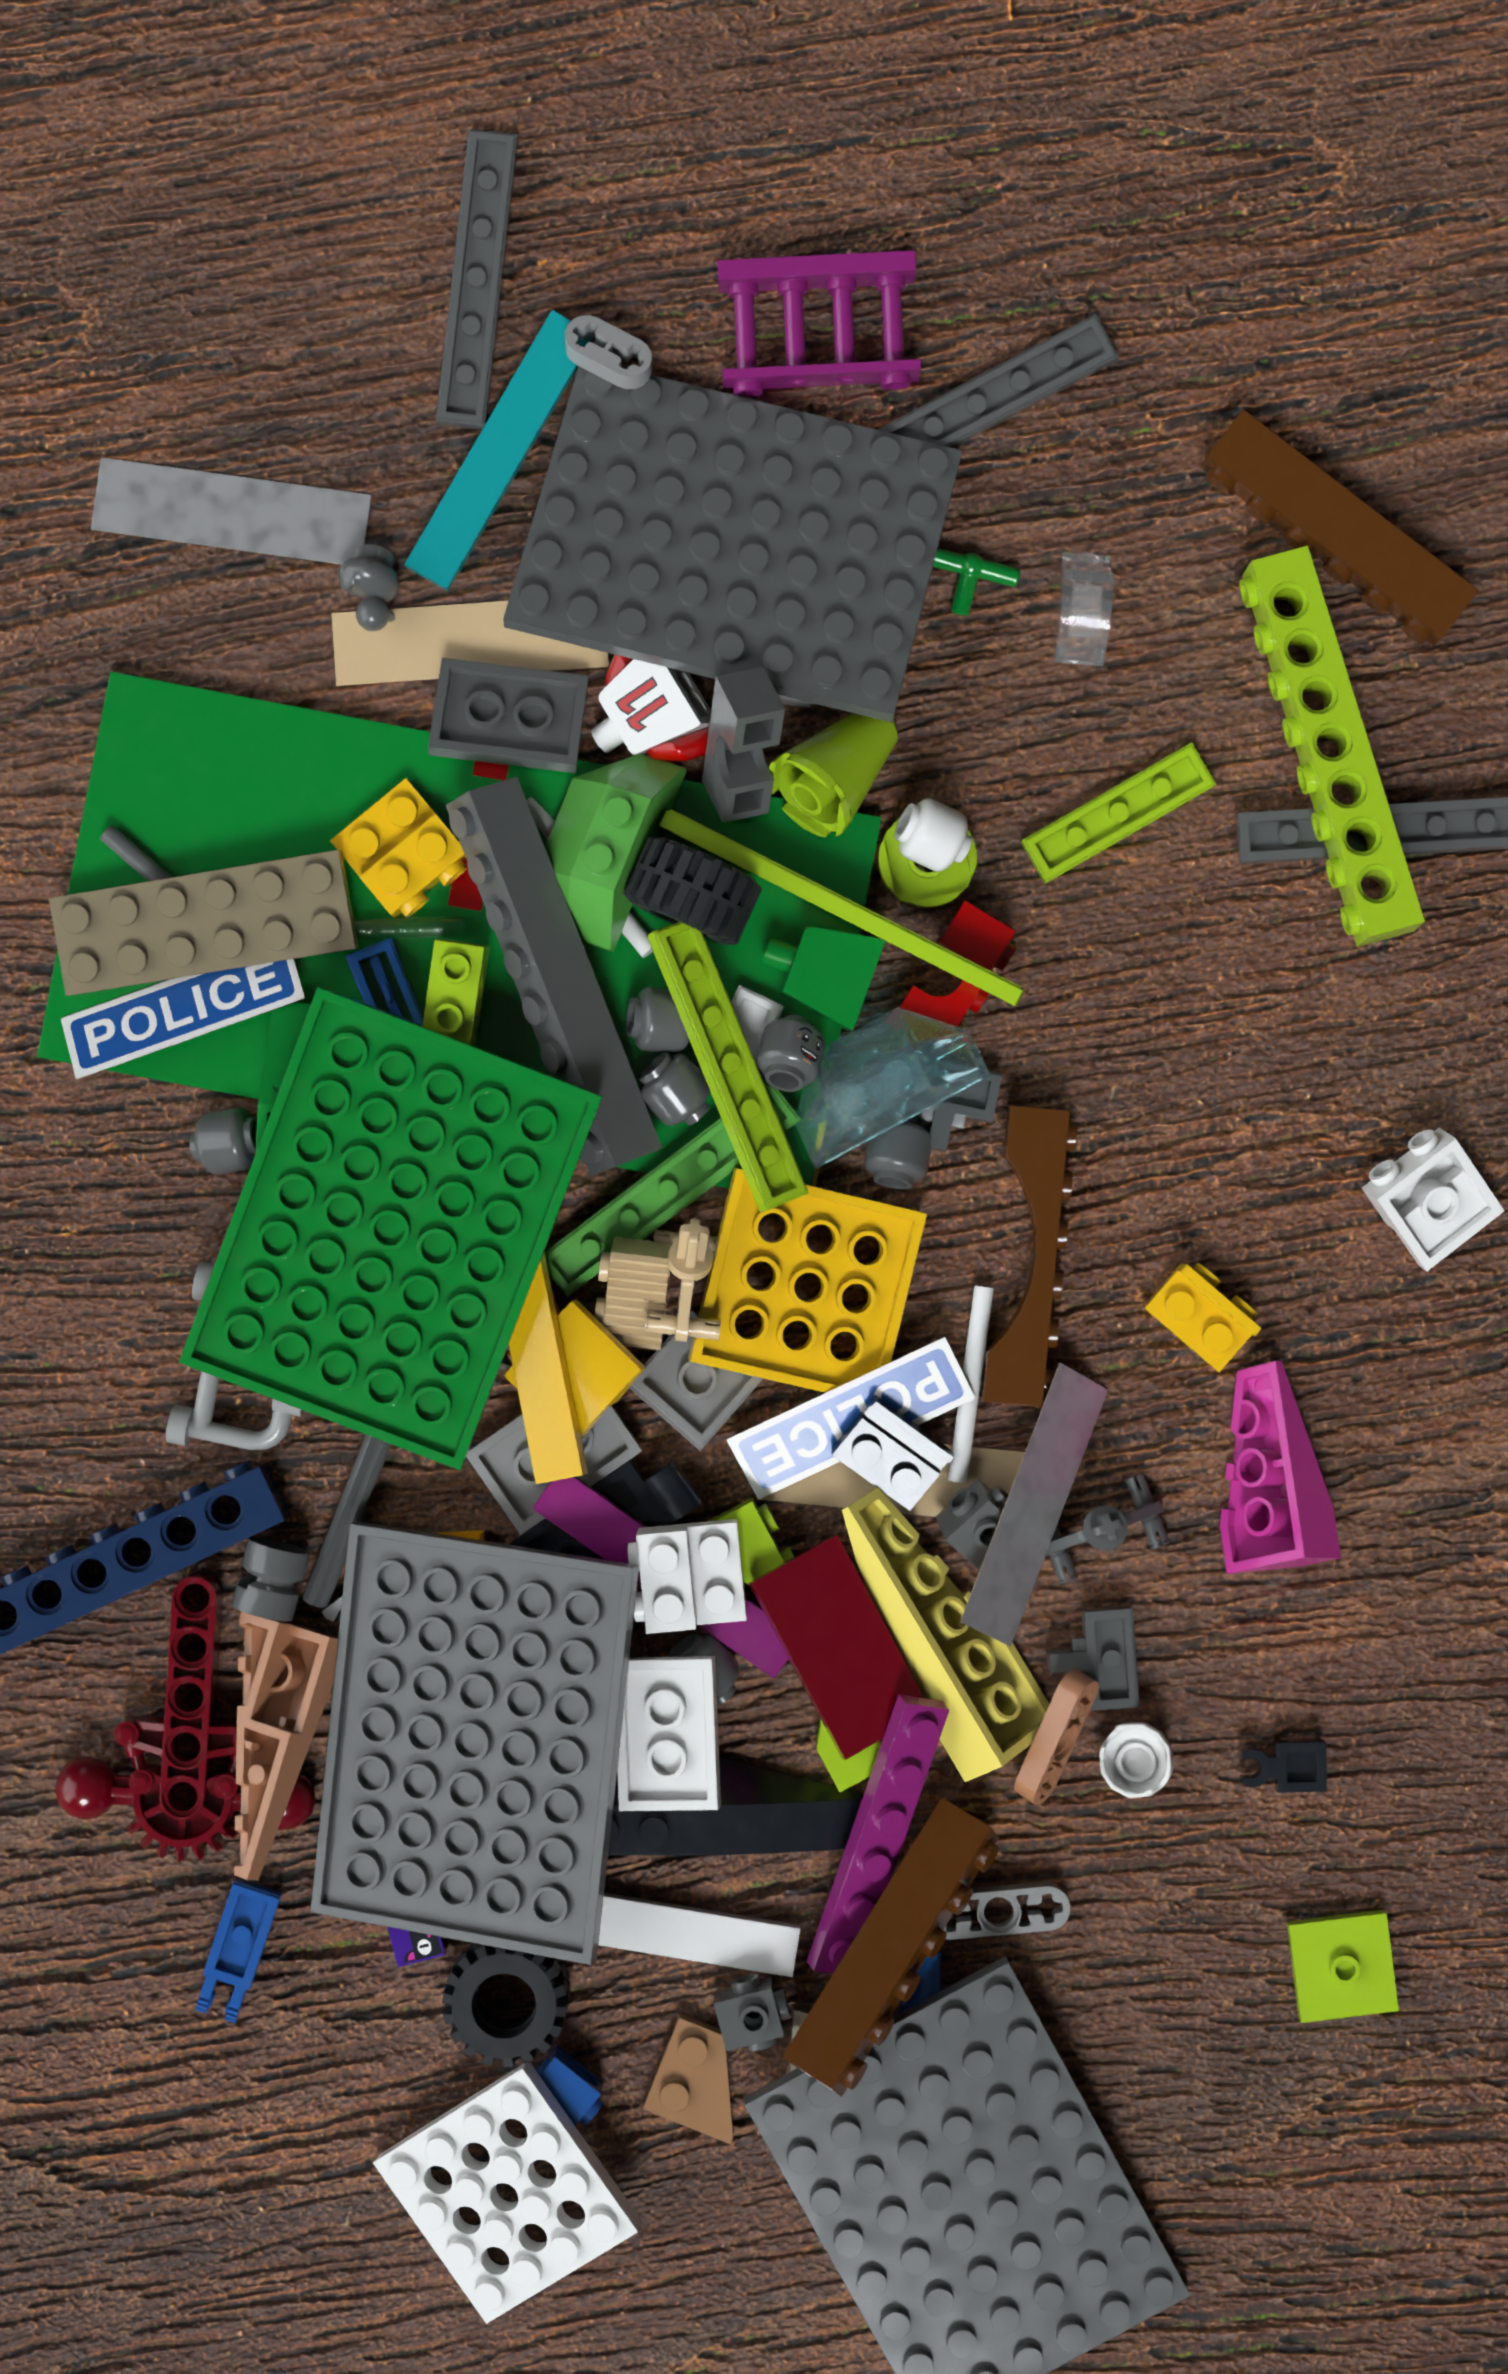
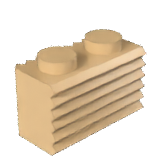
(636, 1283)

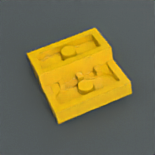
(596, 1364)

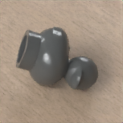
(372, 579)

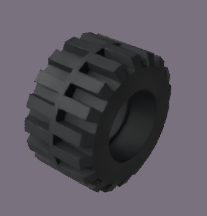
(693, 889)
(498, 2037)

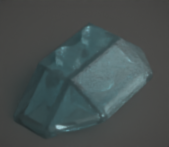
(883, 1079)

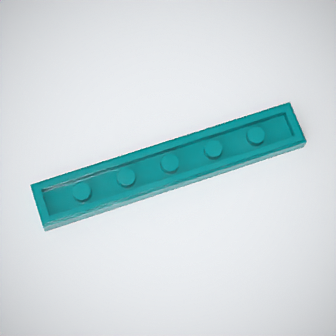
(495, 456)

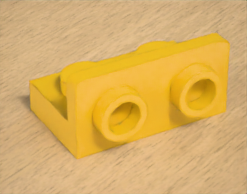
(1202, 1315)

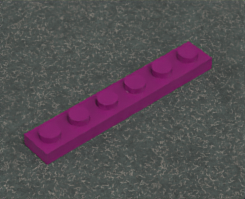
(879, 1826)

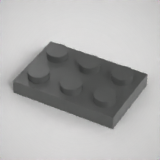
(508, 715)

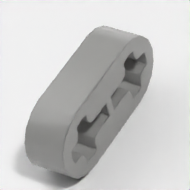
(608, 351)

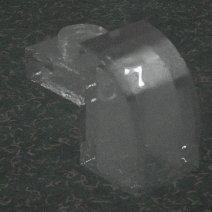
(1083, 609)

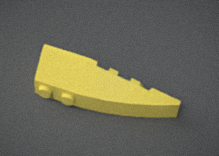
(980, 1680)

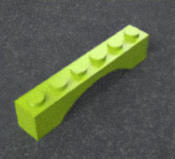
(758, 1556)

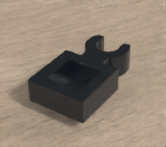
(1294, 1766)

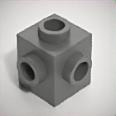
(972, 1519)
(747, 2029)

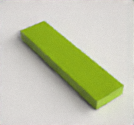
(1118, 813)

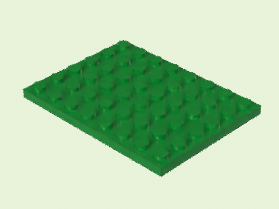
(390, 1228)

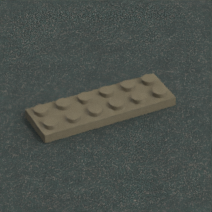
(203, 922)

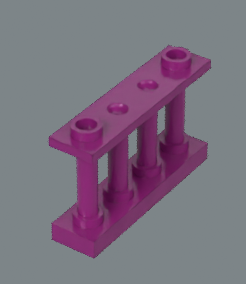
(840, 276)

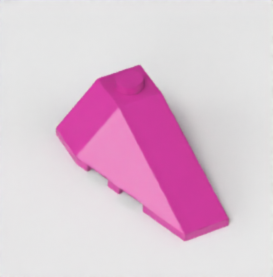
(1277, 1494)

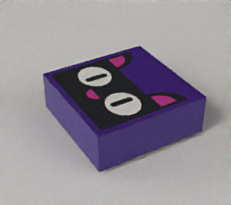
(415, 1947)

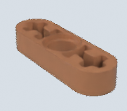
(1056, 1736)

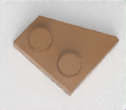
(694, 2080)

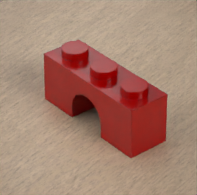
(978, 939)

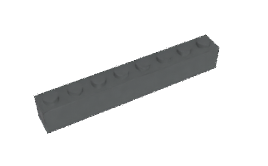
(551, 967)

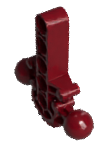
(90, 1787)

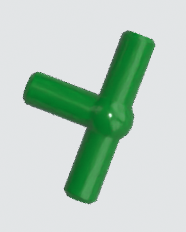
(970, 569)

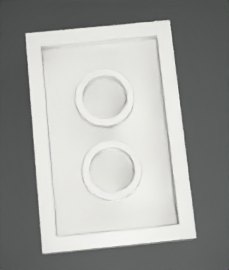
(669, 1736)

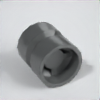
(270, 1579)

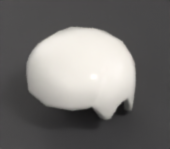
(1136, 1759)

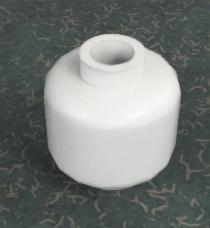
(933, 834)

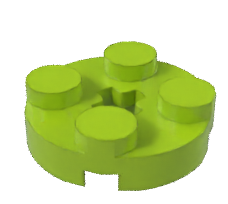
(921, 888)

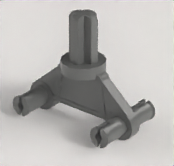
(1107, 1528)

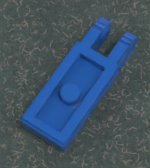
(239, 1944)

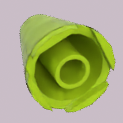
(832, 772)

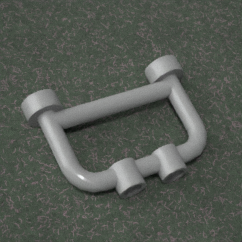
(197, 1422)

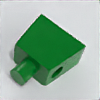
(827, 971)

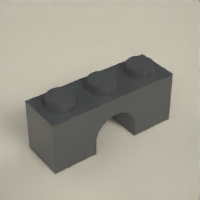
(742, 723)

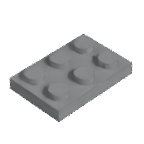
(508, 1472)

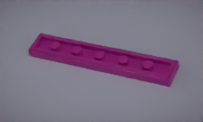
(609, 1529)

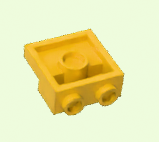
(401, 850)

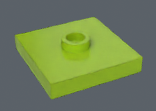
(1342, 1966)

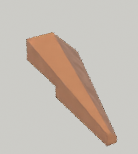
(284, 1693)

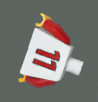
(652, 711)

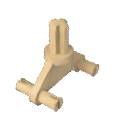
(689, 1260)

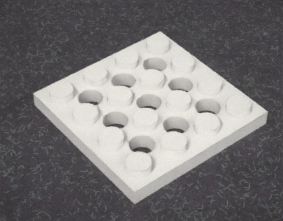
(550, 2138)

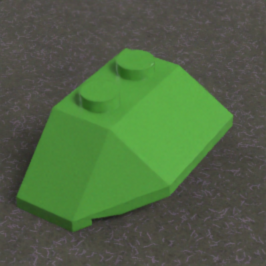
(602, 837)

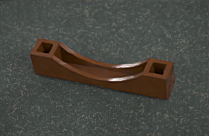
(1018, 1357)

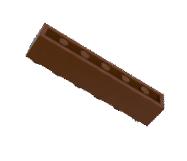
(1337, 529)
(892, 1947)

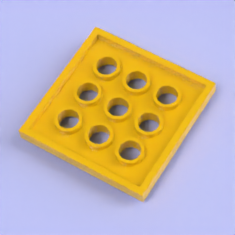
(873, 1326)

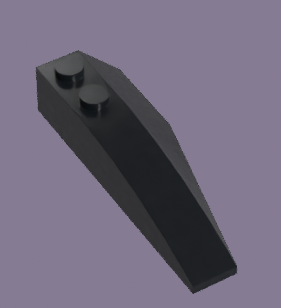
(757, 1815)

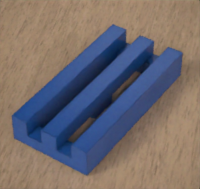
(394, 957)

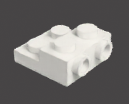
(1432, 1197)
(688, 1575)

